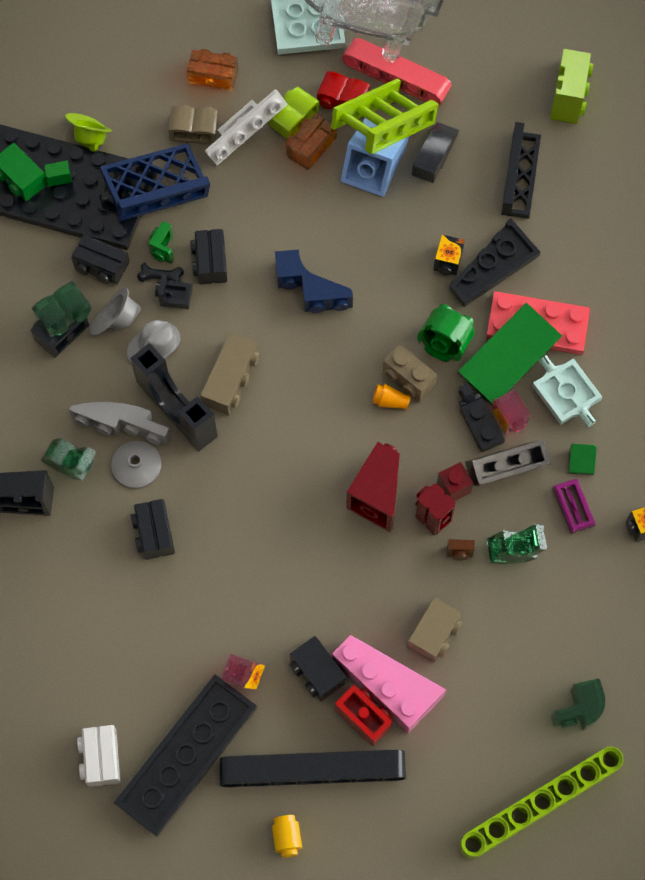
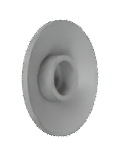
(138, 474)

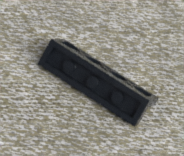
(514, 168)

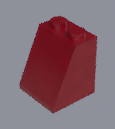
(375, 487)

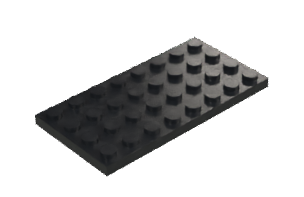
(71, 206)

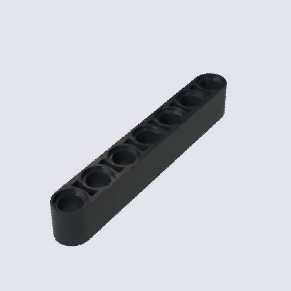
(312, 768)

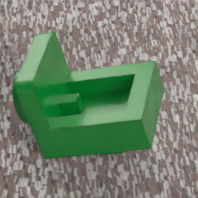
(158, 243)

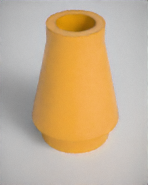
(388, 397)

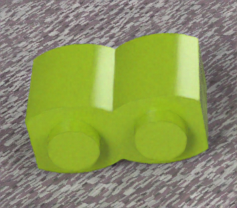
(300, 106)

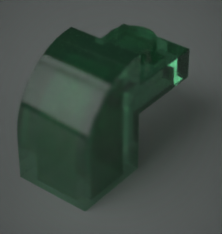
(69, 459)
(517, 547)
(588, 707)

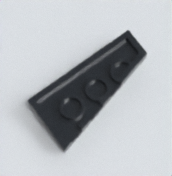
(496, 262)

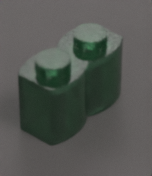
(62, 309)

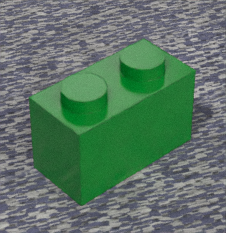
(21, 173)

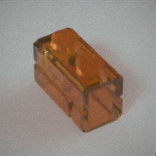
(212, 69)
(310, 141)

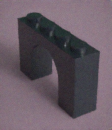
(192, 417)

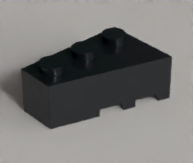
(26, 493)

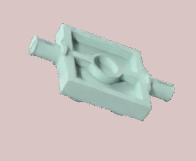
(567, 391)

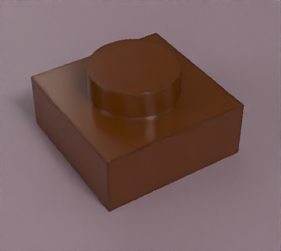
(460, 549)

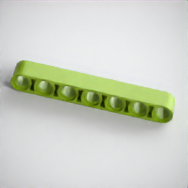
(550, 793)

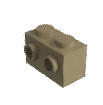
(409, 373)

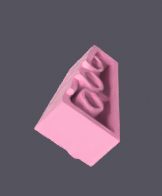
(389, 683)

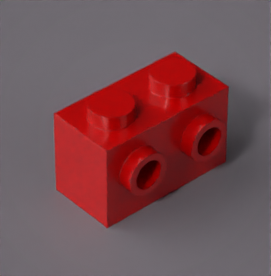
(364, 715)

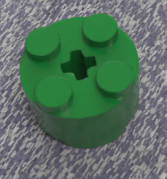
(446, 333)

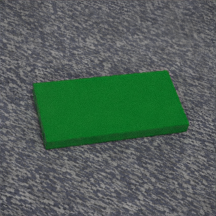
(510, 353)

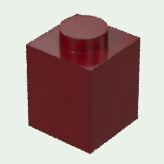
(455, 481)

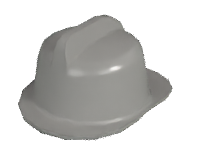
(116, 314)
(160, 335)

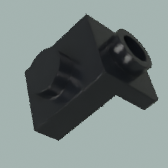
(173, 293)

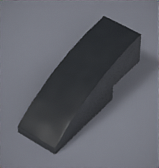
(434, 152)

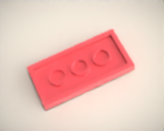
(567, 319)

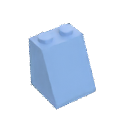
(372, 171)

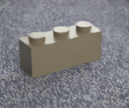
(230, 374)

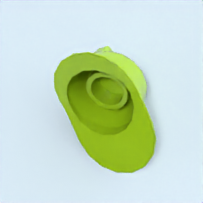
(88, 130)

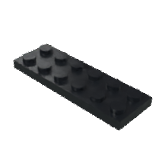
(185, 755)

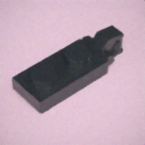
(479, 419)

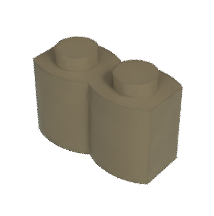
(193, 124)

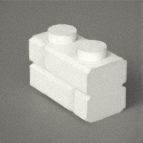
(100, 756)

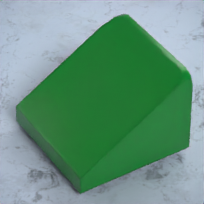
(58, 173)
(582, 459)

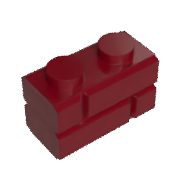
(434, 508)

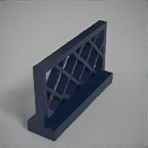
(163, 197)

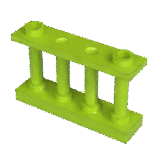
(386, 132)

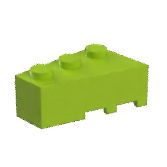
(571, 86)

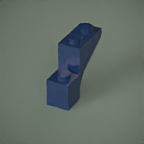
(318, 292)

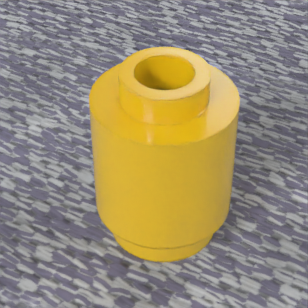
(286, 836)

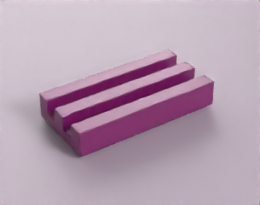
(565, 510)

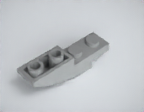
(112, 417)

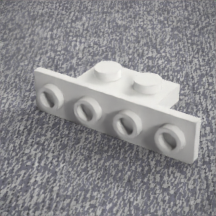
(244, 125)

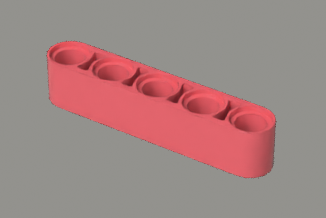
(414, 78)

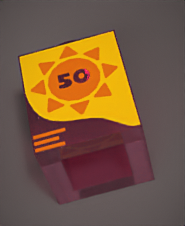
(511, 412)
(243, 671)

